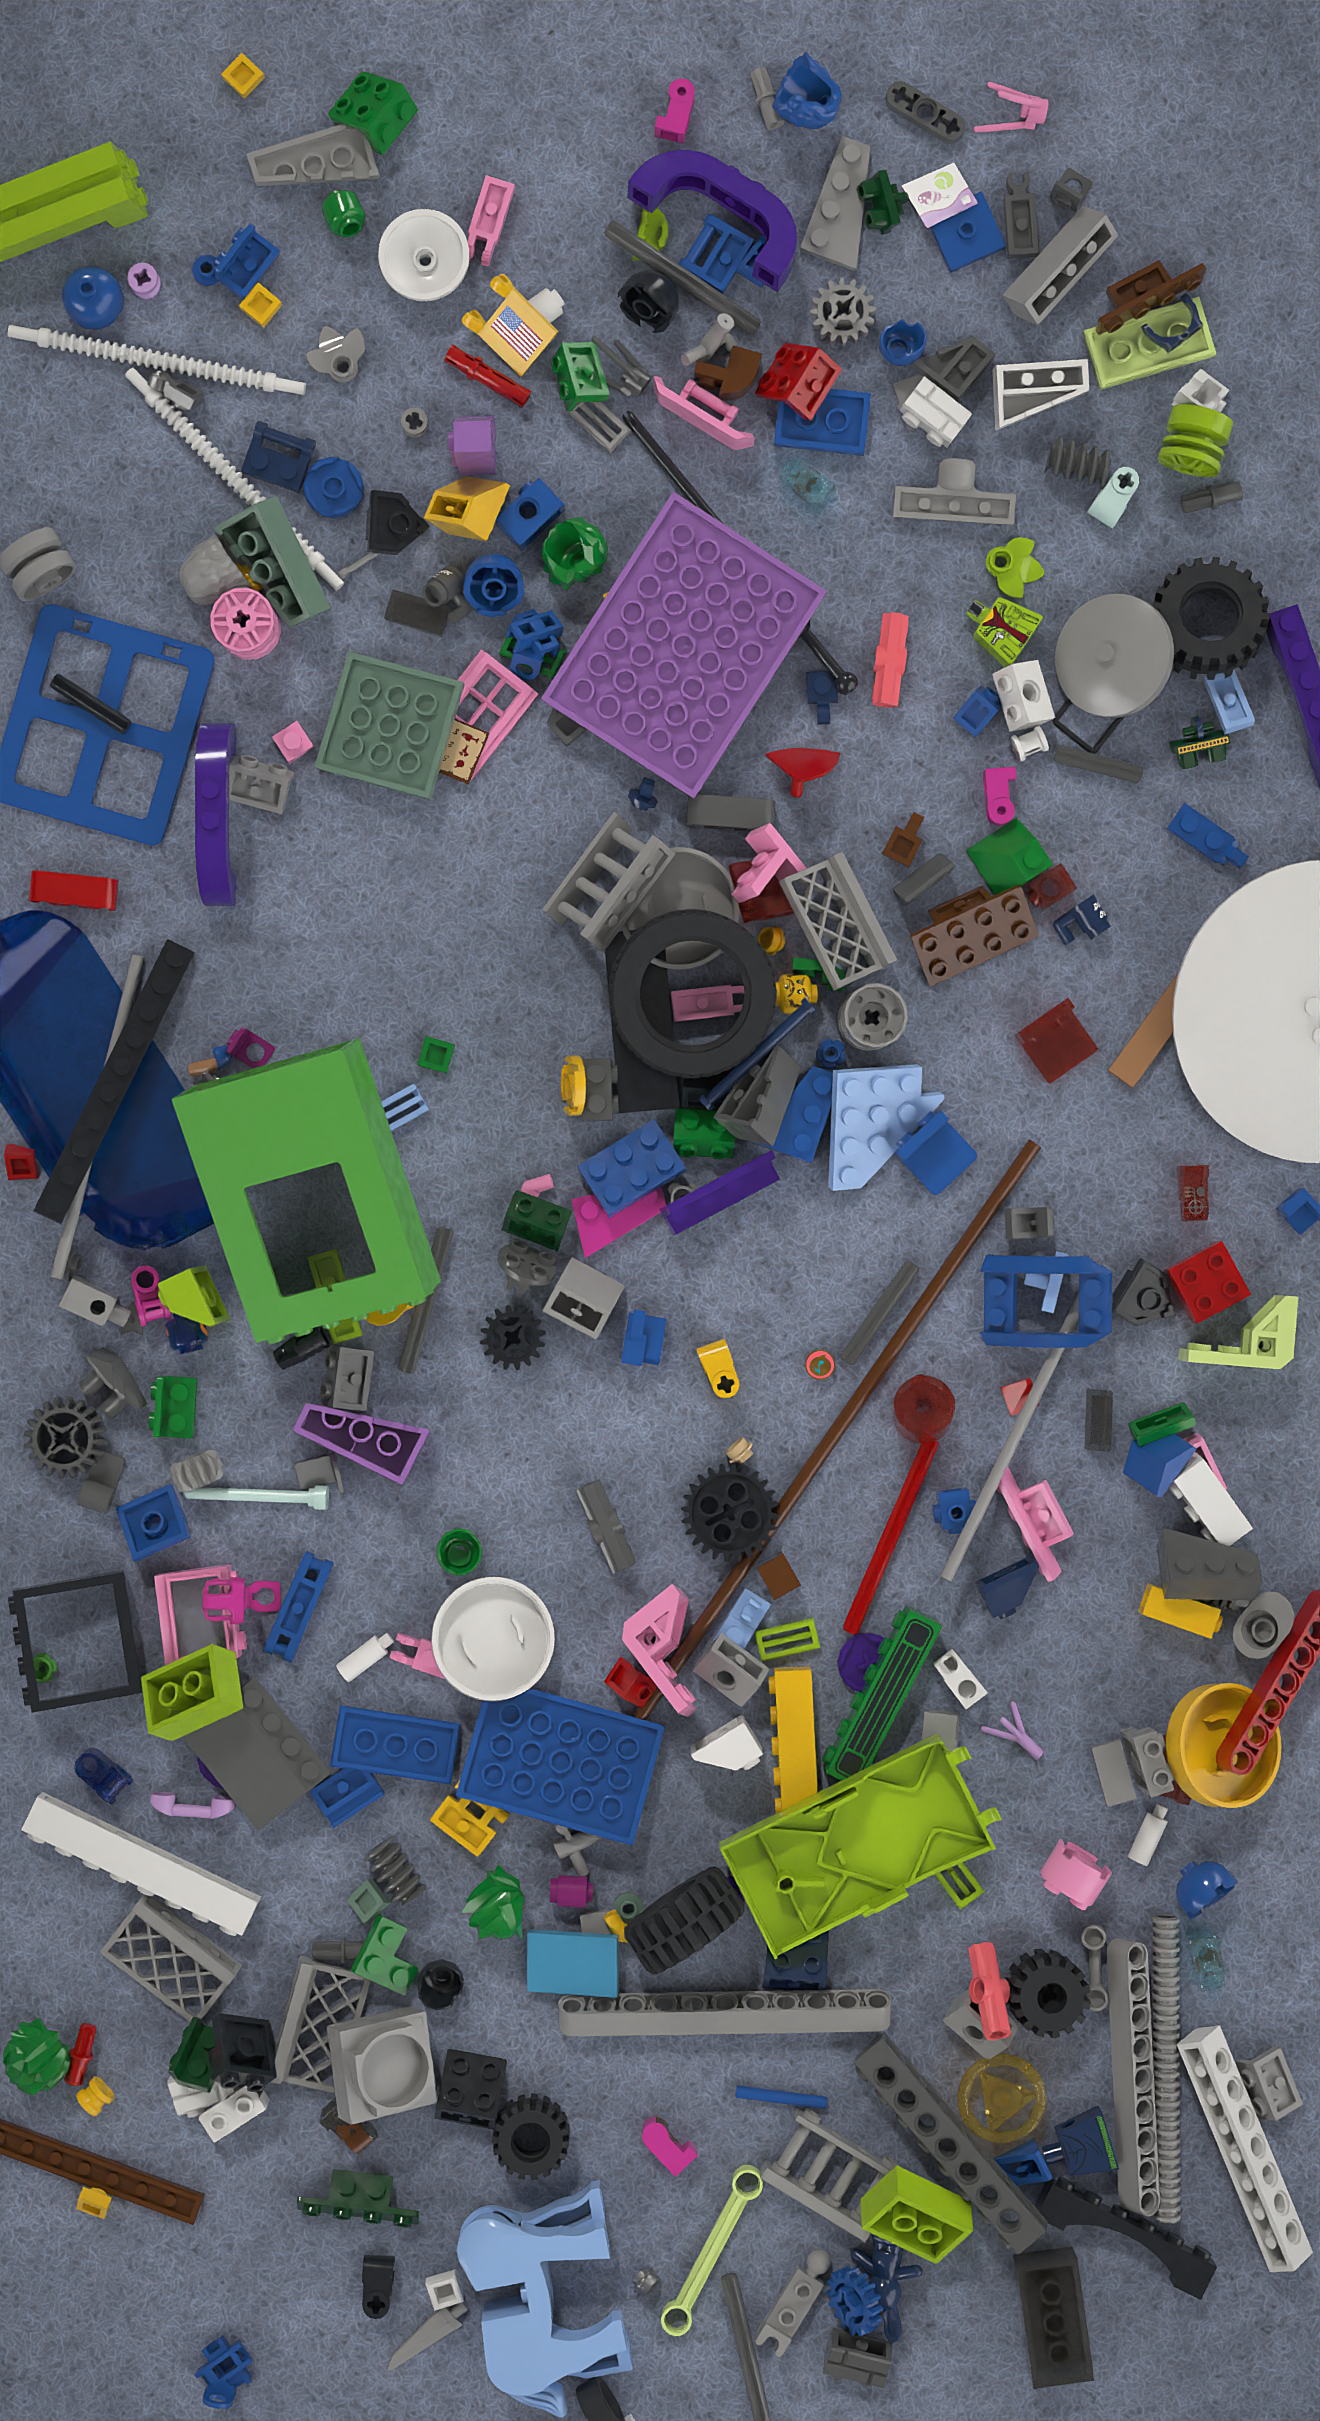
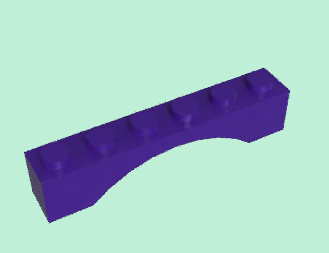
(1297, 659)

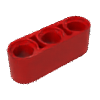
(73, 889)

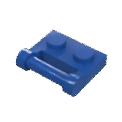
(725, 256)

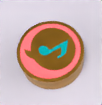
(819, 1364)

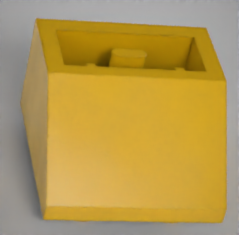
(467, 507)

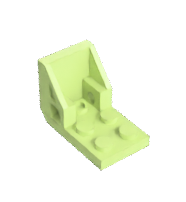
(1271, 1325)

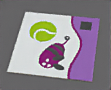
(940, 195)

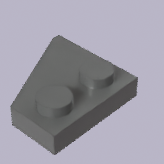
(956, 366)

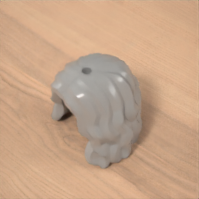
(210, 573)

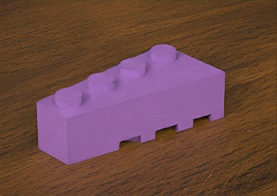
(370, 1442)

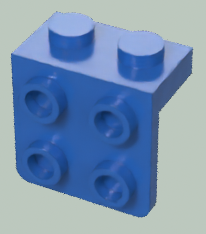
(935, 1152)

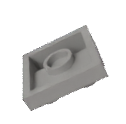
(1147, 1760)

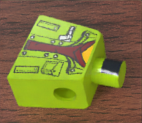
(1003, 628)

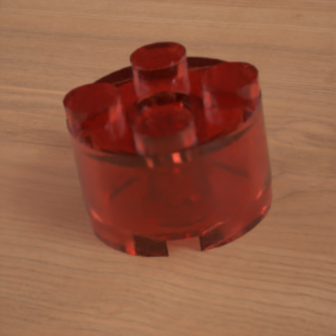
(930, 1424)

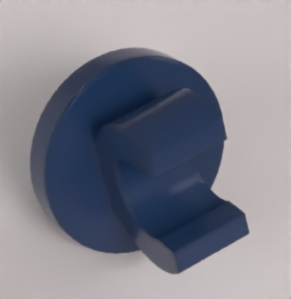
(643, 798)

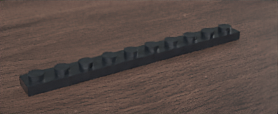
(113, 1082)

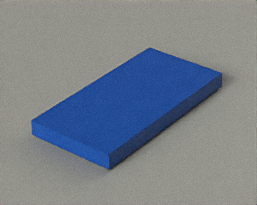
(395, 1744)

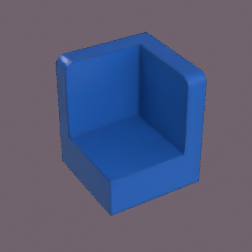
(1300, 1210)

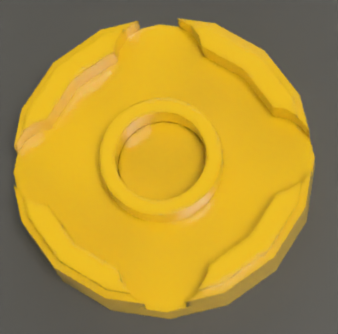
(573, 1085)

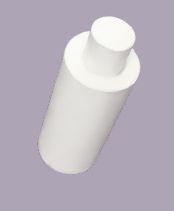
(364, 1657)
(1149, 1835)

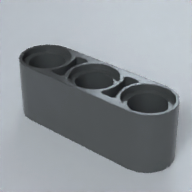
(729, 811)

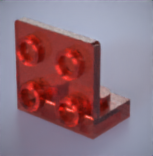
(768, 904)
(1056, 1041)

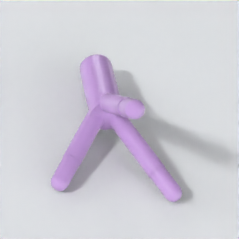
(1018, 1735)

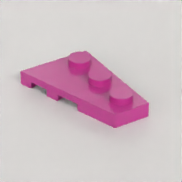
(599, 1230)

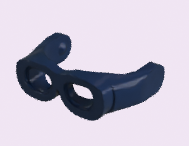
(1171, 343)

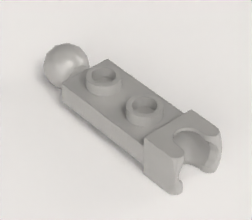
(794, 2302)

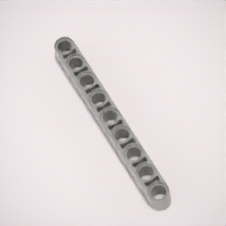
(1133, 2076)

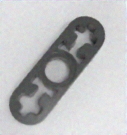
(923, 100)

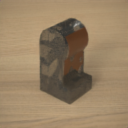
(356, 2136)

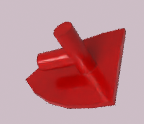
(804, 765)

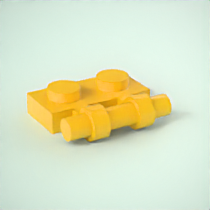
(464, 1825)

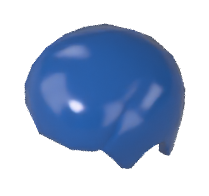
(911, 336)

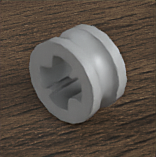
(409, 413)

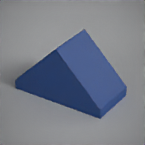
(1025, 2164)

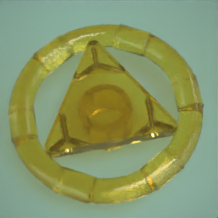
(1002, 2098)

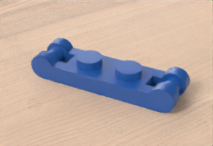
(298, 1607)

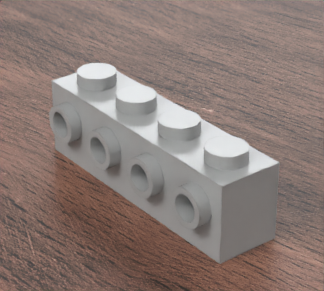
(1060, 265)

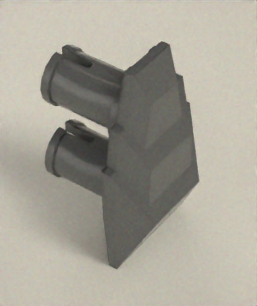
(112, 1371)

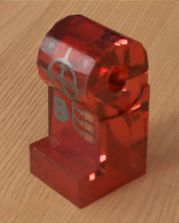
(1193, 1192)

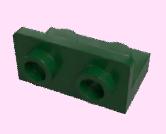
(536, 1220)
(191, 2063)

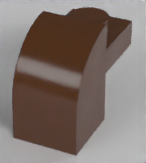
(735, 379)

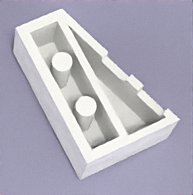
(1035, 387)

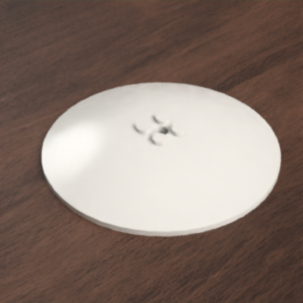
(1253, 1013)

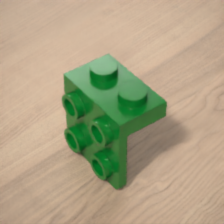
(376, 108)

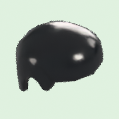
(436, 1993)

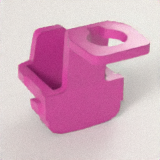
(238, 1599)

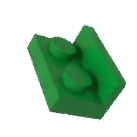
(579, 374)
(173, 1407)

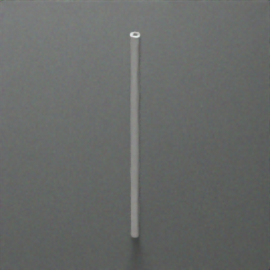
(74, 1210)
(1008, 1449)

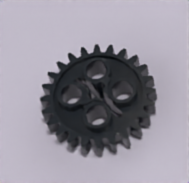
(742, 1537)

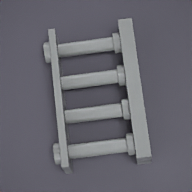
(626, 894)
(804, 2188)

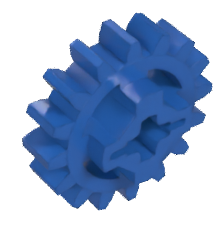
(854, 2300)

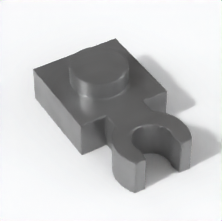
(181, 393)

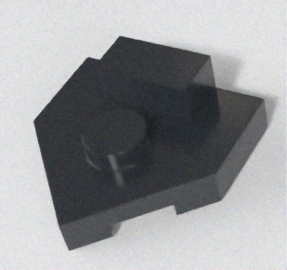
(391, 523)
(1143, 1295)

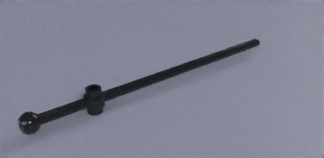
(844, 681)

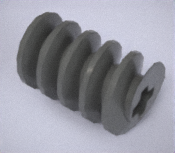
(1079, 461)
(395, 1872)

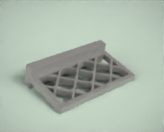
(854, 914)
(189, 1942)
(296, 2011)

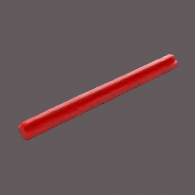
(890, 1537)

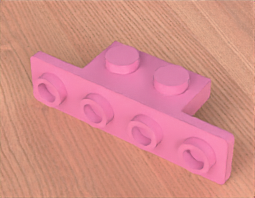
(1039, 1520)

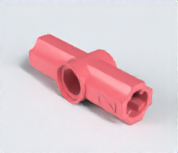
(890, 660)
(989, 1991)

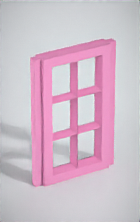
(508, 717)

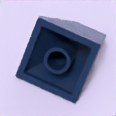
(1007, 1587)

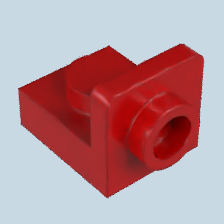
(630, 1682)

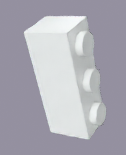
(1209, 1503)

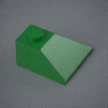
(1009, 857)

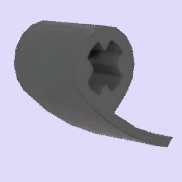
(102, 1483)

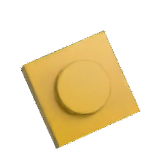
(243, 75)
(260, 305)
(94, 2202)

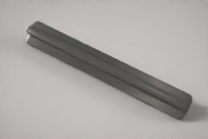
(879, 1312)

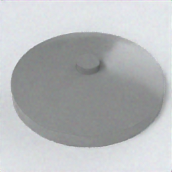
(1114, 655)

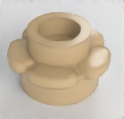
(739, 1451)

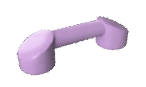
(166, 1804)

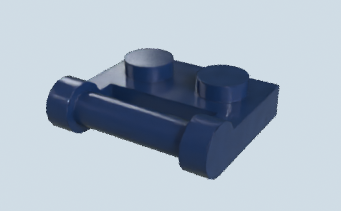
(275, 466)

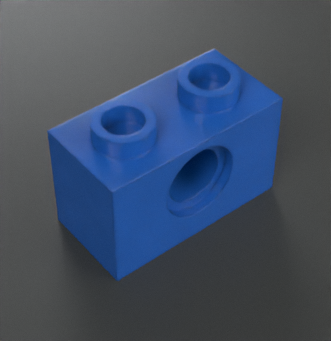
(522, 530)

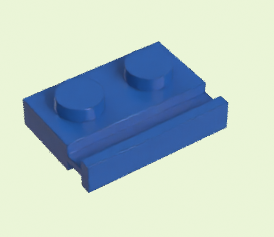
(346, 1794)

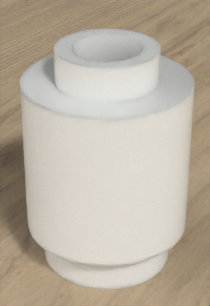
(548, 304)

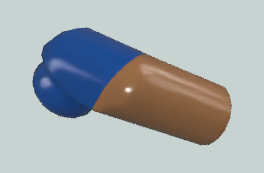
(211, 1065)

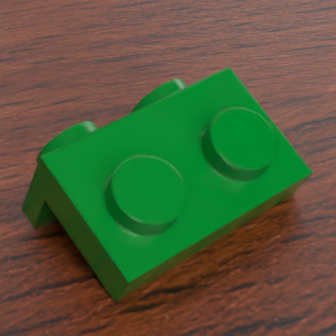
(701, 1135)

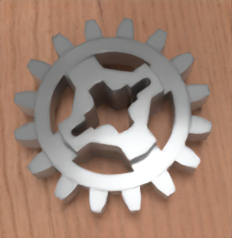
(851, 321)

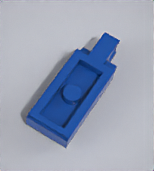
(1206, 837)

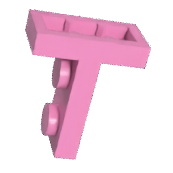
(773, 858)

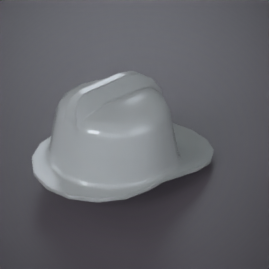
(1263, 1625)

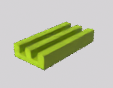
(782, 1628)
(969, 1896)

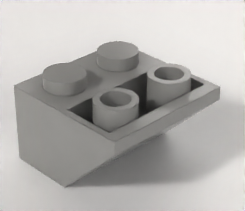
(583, 1298)

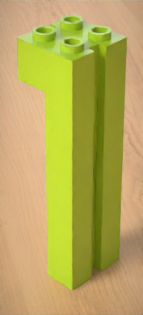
(69, 198)

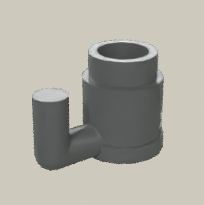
(443, 588)

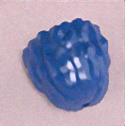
(807, 95)

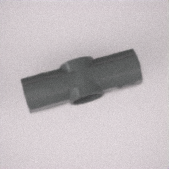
(606, 1526)

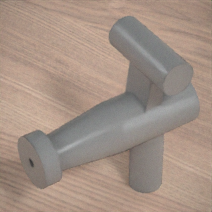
(713, 339)
(571, 1847)

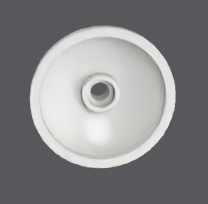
(422, 235)

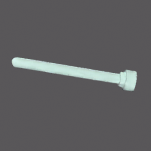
(316, 1497)

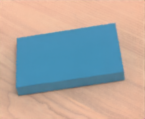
(573, 1963)

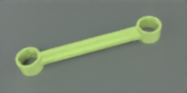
(711, 2251)

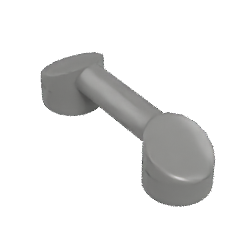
(1099, 1995)

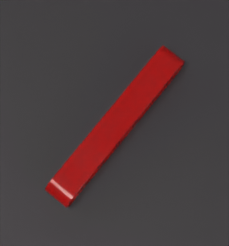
(1268, 1690)

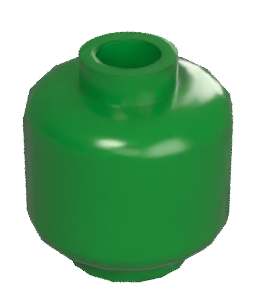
(343, 213)

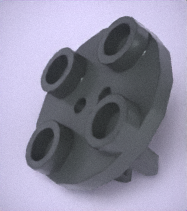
(526, 1265)

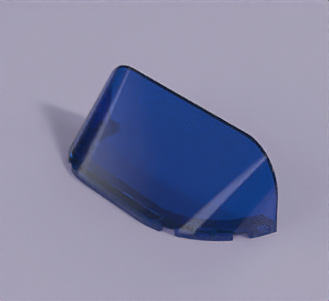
(53, 1047)

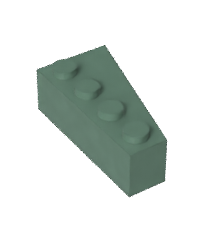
(276, 560)

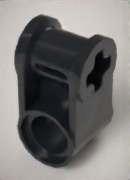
(377, 2281)

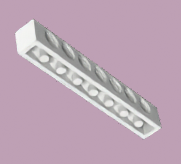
(1245, 2149)

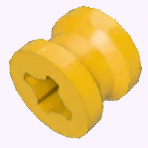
(95, 2096)

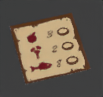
(463, 751)

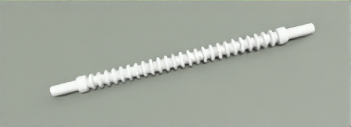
(155, 398)

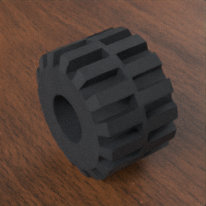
(1049, 2011)

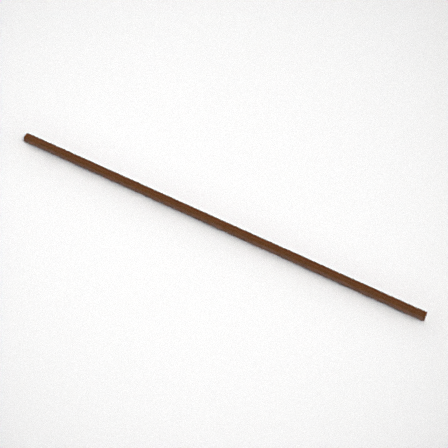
(850, 1411)

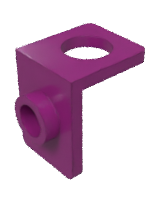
(241, 1040)

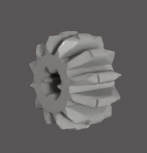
(196, 1470)

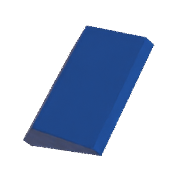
(1157, 1462)
(153, 1522)

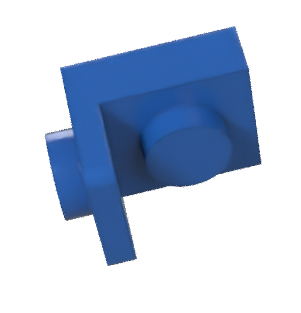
(978, 710)

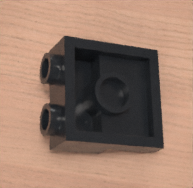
(242, 2052)

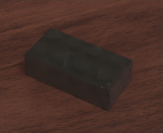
(1053, 2317)

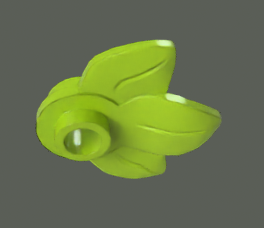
(1019, 566)

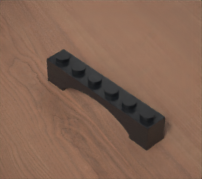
(1066, 2206)

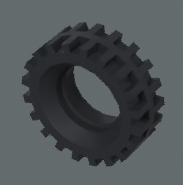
(1220, 655)

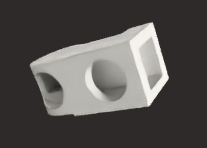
(960, 1679)

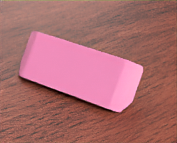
(719, 430)

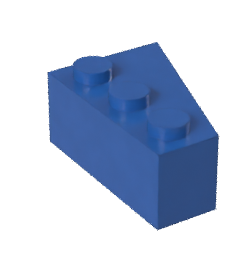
(805, 1116)

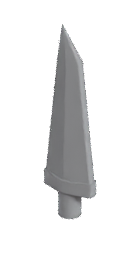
(433, 2329)

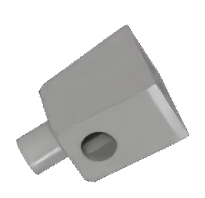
(80, 1296)

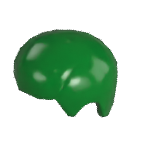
(455, 1560)

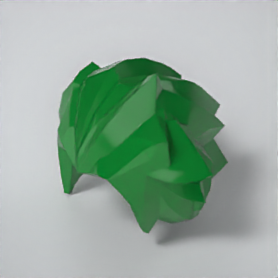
(573, 552)
(496, 1906)
(35, 2058)

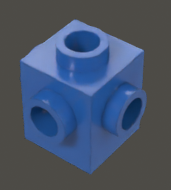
(946, 1502)

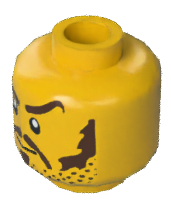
(792, 989)

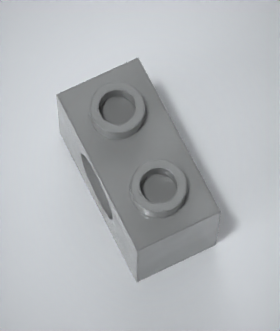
(731, 1669)
(965, 2020)

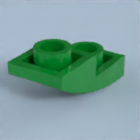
(811, 967)

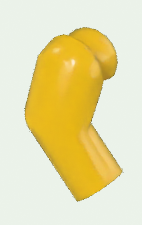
(615, 1924)

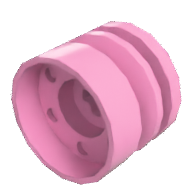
(261, 629)

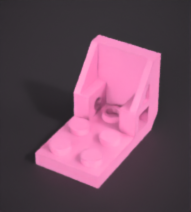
(664, 1620)

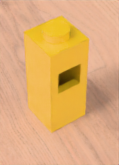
(1182, 1613)

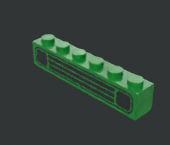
(882, 1694)

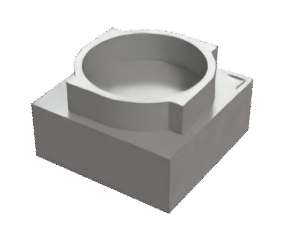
(382, 2064)

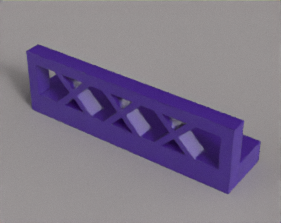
(720, 1193)

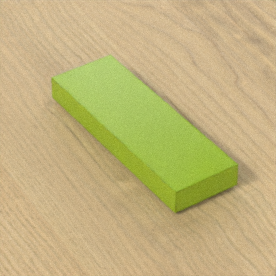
(326, 1270)

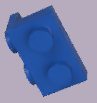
(245, 261)

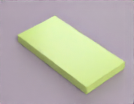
(1131, 355)

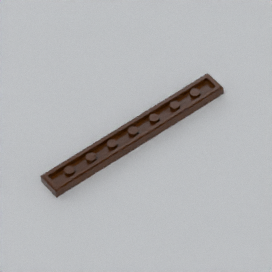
(99, 2172)

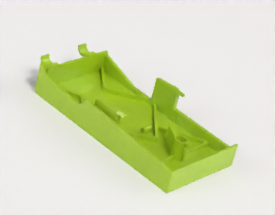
(858, 1844)

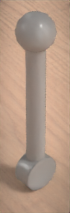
(346, 571)

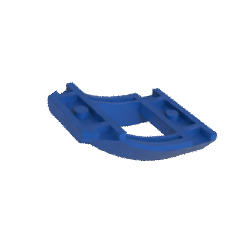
(1001, 1300)

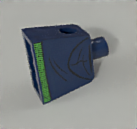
(1083, 2144)

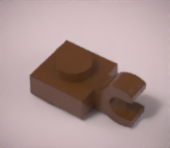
(903, 843)

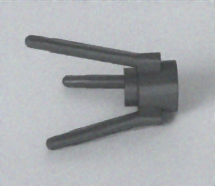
(635, 375)

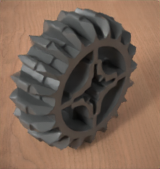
(75, 1446)

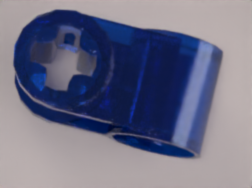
(103, 1776)

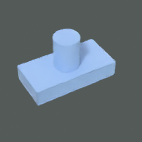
(1048, 1282)

